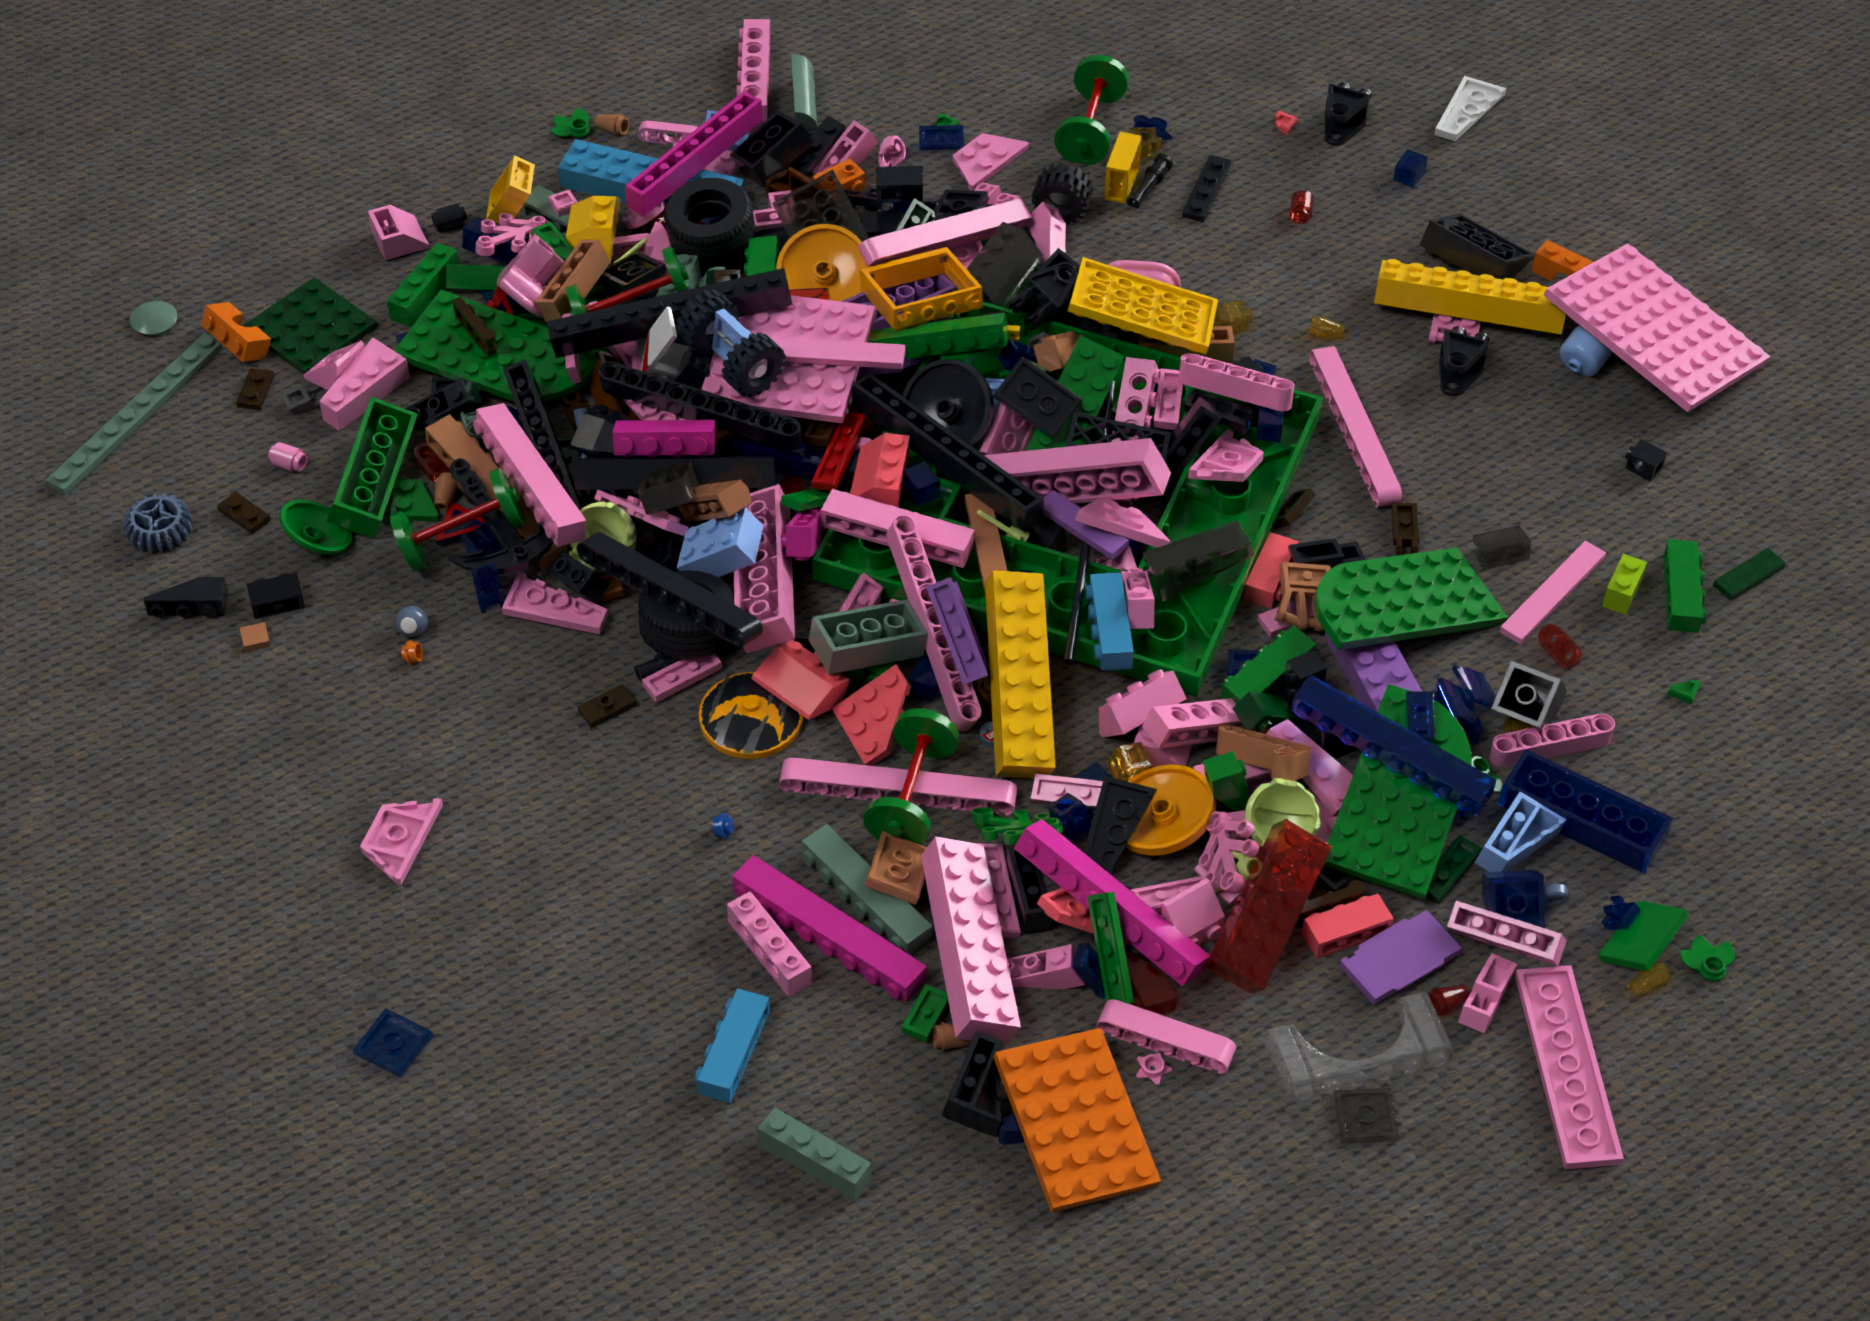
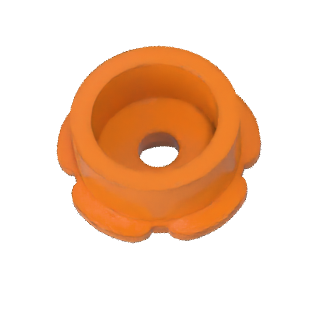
(412, 652)

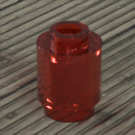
(1301, 206)

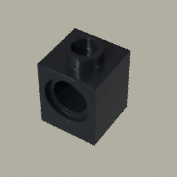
(1645, 460)

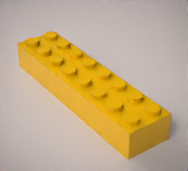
(1467, 296)
(1019, 674)

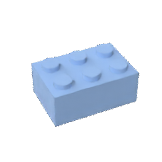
(721, 544)

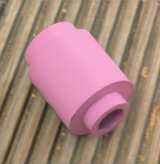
(287, 457)

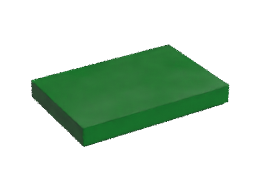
(1645, 937)

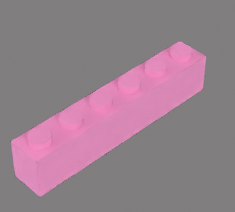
(872, 520)

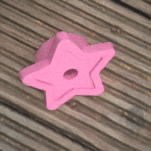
(1152, 1060)

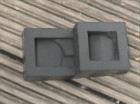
(303, 400)

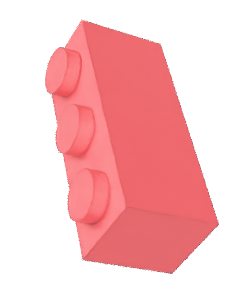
(1264, 580)
(1346, 925)

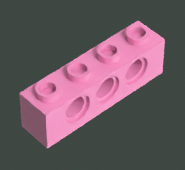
(1189, 722)
(1507, 933)
(769, 944)

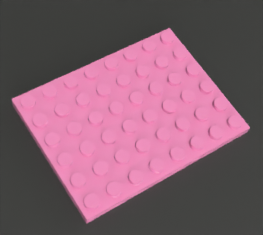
(1657, 327)

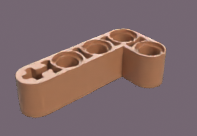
(1283, 757)

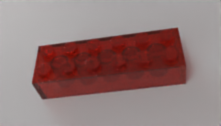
(1268, 906)

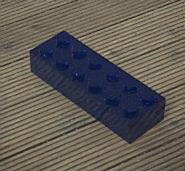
(1591, 810)

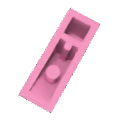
(854, 143)

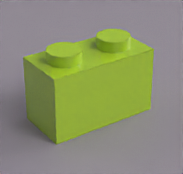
(1624, 584)

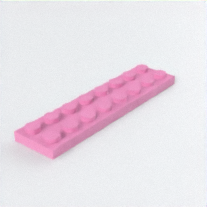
(1568, 1068)

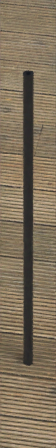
(1084, 560)

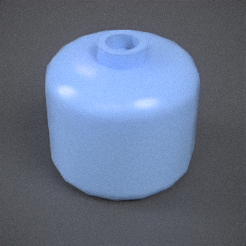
(1584, 353)

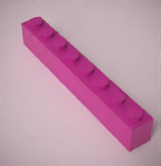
(693, 153)
(1138, 921)
(831, 929)

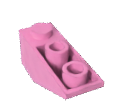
(1047, 229)
(1138, 598)
(1046, 969)

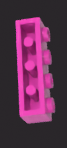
(664, 438)
(804, 534)

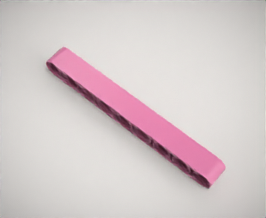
(944, 232)
(1356, 425)
(915, 590)
(876, 782)

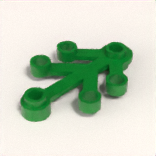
(1011, 829)

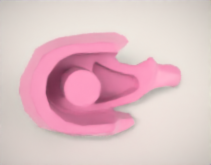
(891, 152)

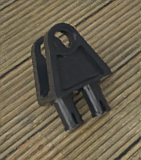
(1345, 112)
(1043, 293)
(1461, 359)

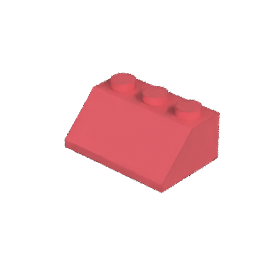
(881, 469)
(800, 680)

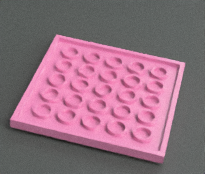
(804, 388)

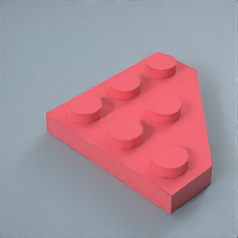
(871, 714)
(1067, 910)

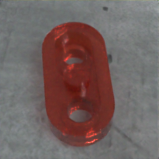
(432, 465)
(1560, 647)

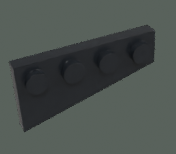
(1115, 819)

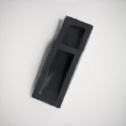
(1326, 552)

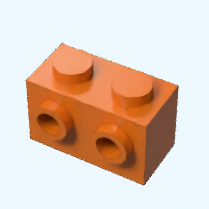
(849, 175)

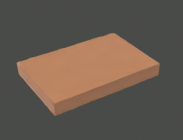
(897, 868)

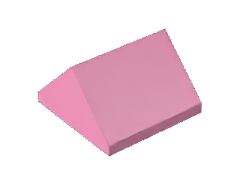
(333, 365)

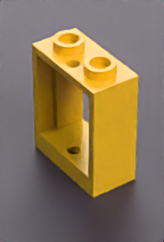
(1122, 167)
(511, 189)

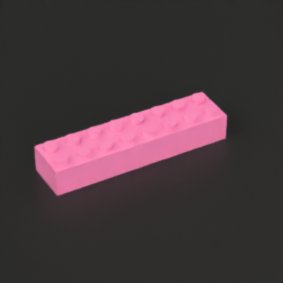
(1090, 470)
(767, 585)
(970, 940)

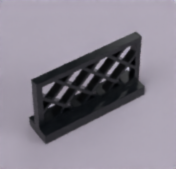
(1119, 428)

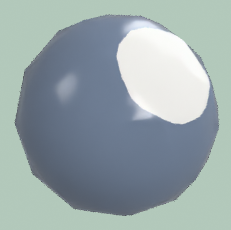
(411, 621)

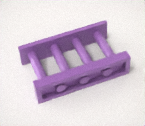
(959, 630)

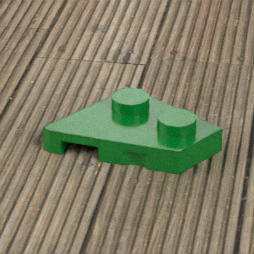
(413, 500)

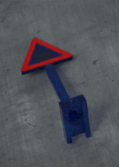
(485, 578)

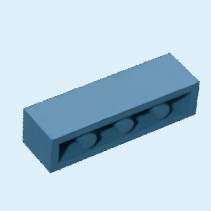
(1110, 620)
(733, 1045)

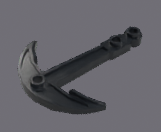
(508, 559)

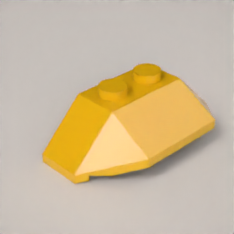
(594, 220)

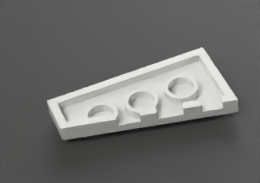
(1467, 106)

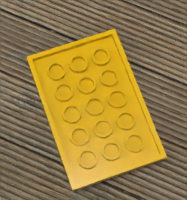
(1143, 306)

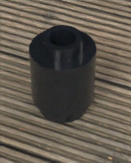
(448, 217)

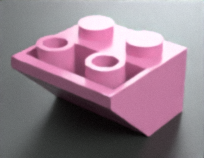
(396, 232)

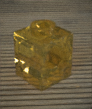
(1149, 140)
(1234, 315)
(1128, 761)

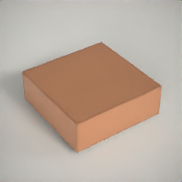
(255, 637)

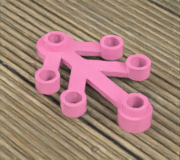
(486, 244)
(1218, 828)

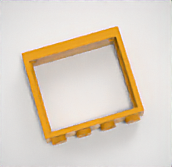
(917, 268)

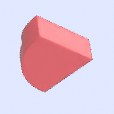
(1285, 122)

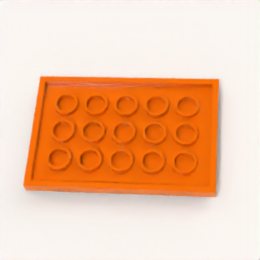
(1076, 1119)

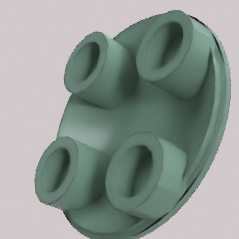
(153, 318)

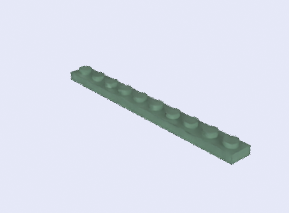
(134, 414)

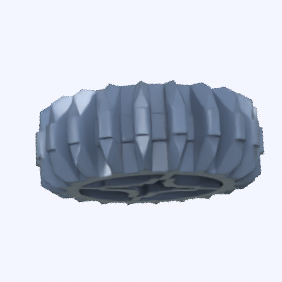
(157, 522)

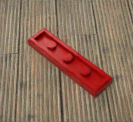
(839, 452)

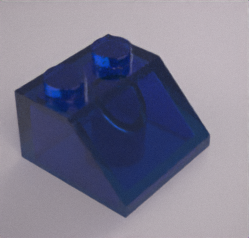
(1460, 706)
(1515, 895)

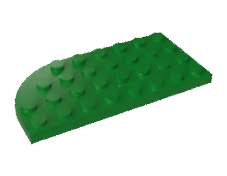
(445, 348)
(1403, 599)
(1387, 823)

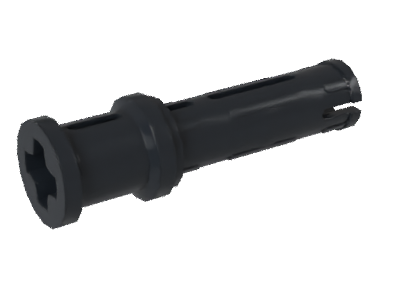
(1153, 175)

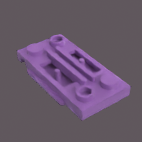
(1400, 956)

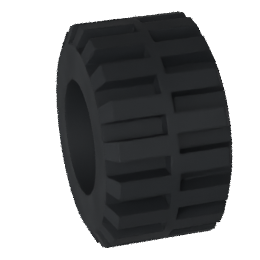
(1065, 190)

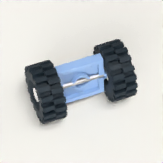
(748, 358)

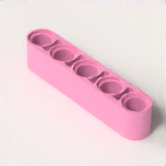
(1236, 382)
(1553, 739)
(1166, 1035)

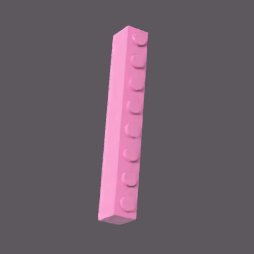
(530, 475)

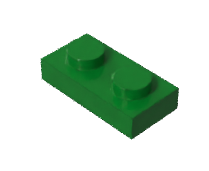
(925, 1013)

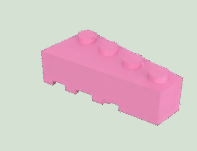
(371, 374)

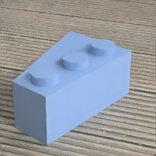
(1519, 834)

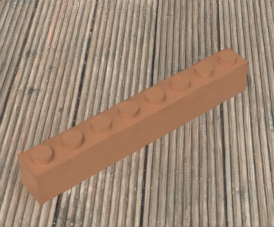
(452, 442)

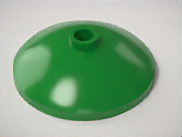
(307, 527)

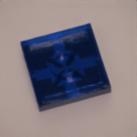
(393, 1042)

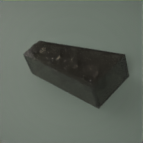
(1196, 558)

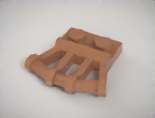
(1301, 582)

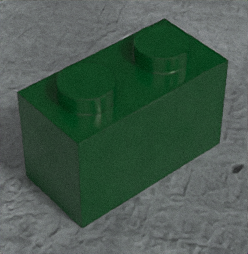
(1261, 711)

